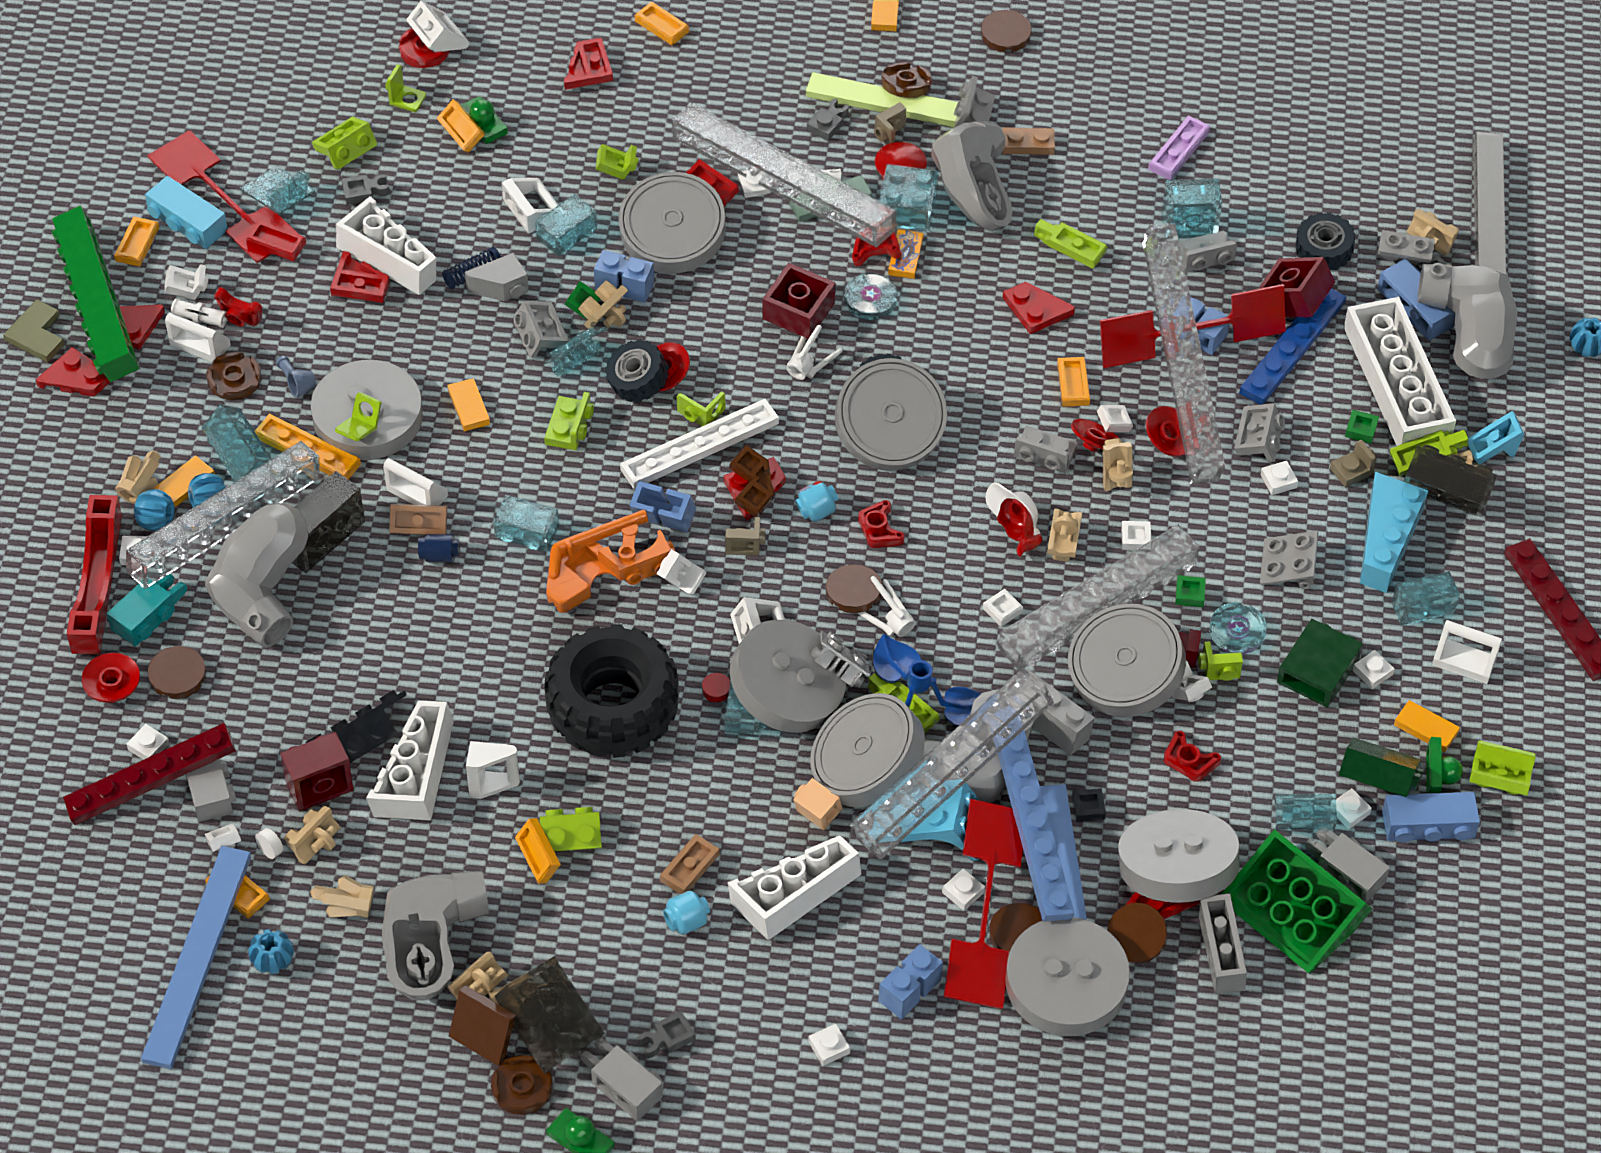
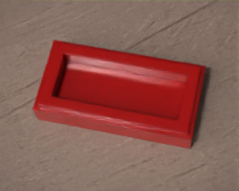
(276, 240)

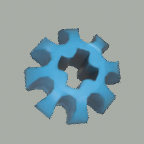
(1586, 337)
(204, 487)
(153, 509)
(271, 951)

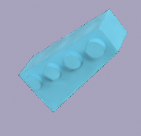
(1390, 525)

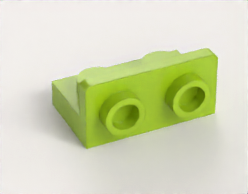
(346, 142)
(569, 422)

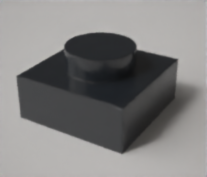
(1088, 805)

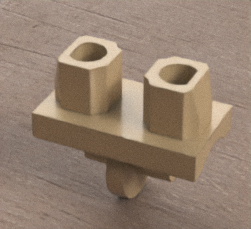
(1428, 226)
(610, 296)
(1117, 464)
(1064, 535)
(315, 834)
(480, 976)

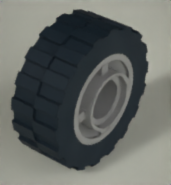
(636, 370)

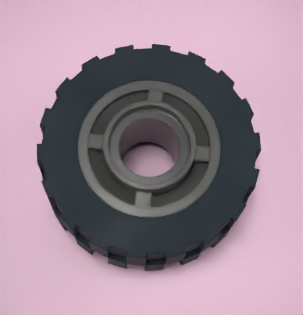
(1326, 237)

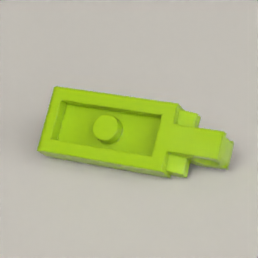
(1071, 242)
(1446, 443)
(926, 715)

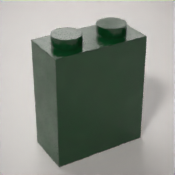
(1319, 662)
(1381, 767)

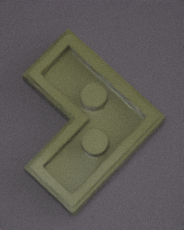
(31, 331)

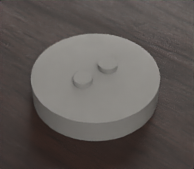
(672, 222)
(399, 412)
(890, 414)
(1127, 660)
(781, 680)
(866, 748)
(1179, 855)
(1067, 976)

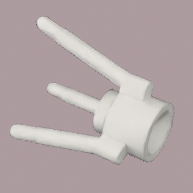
(802, 362)
(898, 618)

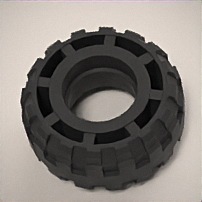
(606, 658)

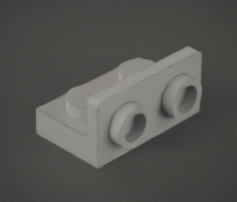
(974, 103)
(1398, 246)
(1207, 251)
(539, 326)
(1260, 431)
(1045, 449)

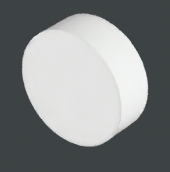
(269, 843)

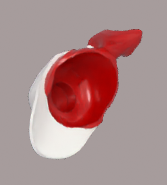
(1016, 514)

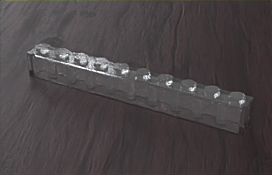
(784, 174)
(1183, 354)

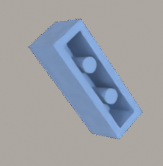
(1403, 282)
(1430, 816)

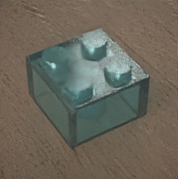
(911, 194)
(1192, 206)

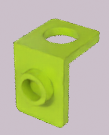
(398, 91)
(697, 413)
(360, 424)

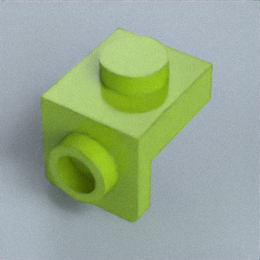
(615, 161)
(1219, 666)

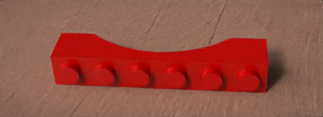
(91, 605)

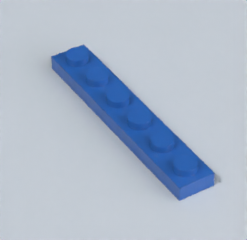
(1290, 349)

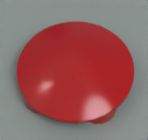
(899, 154)

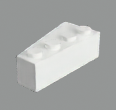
(386, 246)
(414, 771)
(795, 886)

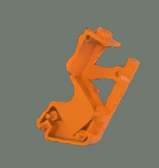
(581, 559)

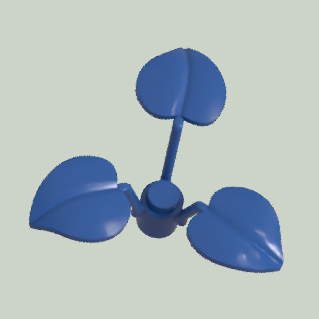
(898, 660)

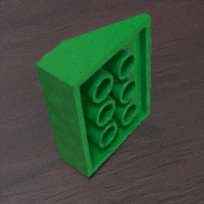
(1295, 902)

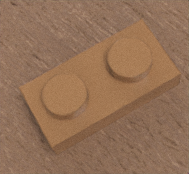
(1029, 141)
(418, 519)
(689, 864)

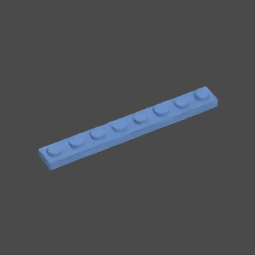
(1035, 831)

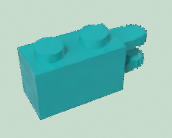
(145, 609)

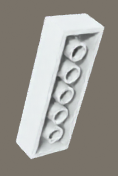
(1398, 370)

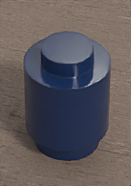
(438, 547)

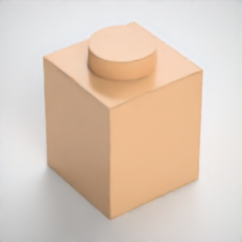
(817, 803)

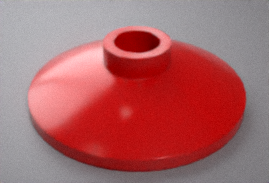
(678, 363)
(1164, 431)
(1091, 434)
(107, 669)

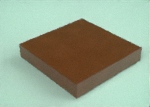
(481, 1025)

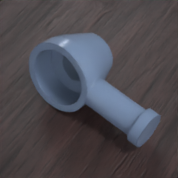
(298, 380)

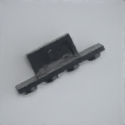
(369, 728)

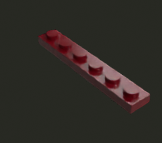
(1557, 605)
(149, 774)

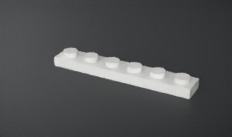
(699, 443)

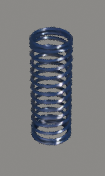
(448, 276)

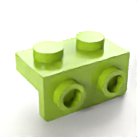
(1502, 768)
(572, 830)

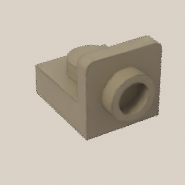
(890, 122)
(1355, 465)
(745, 541)

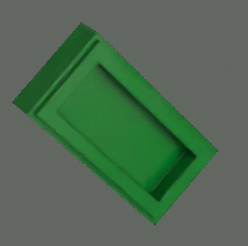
(484, 115)
(1440, 769)
(578, 1134)

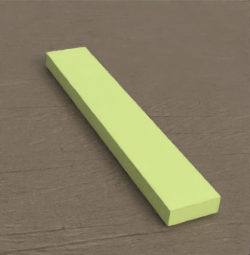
(877, 99)

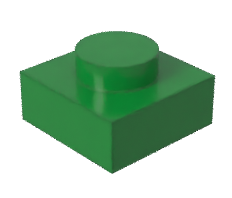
(578, 296)
(1361, 426)
(1190, 591)

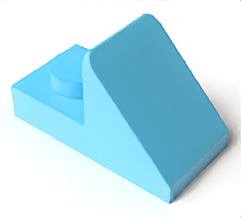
(1499, 436)

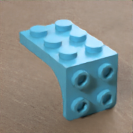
(947, 821)

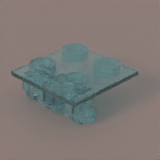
(279, 189)
(579, 349)

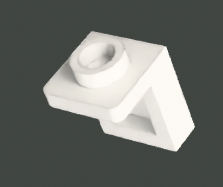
(185, 282)
(681, 572)
(1191, 686)

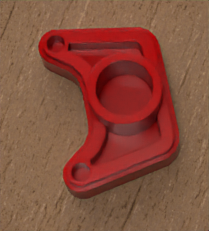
(864, 250)
(238, 311)
(876, 527)
(1188, 759)

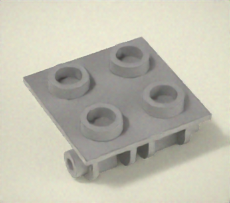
(1290, 559)
(855, 658)

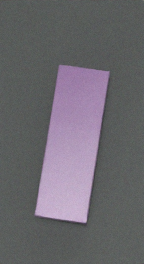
(1179, 147)

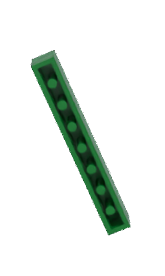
(95, 294)

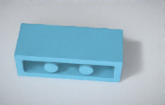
(186, 212)

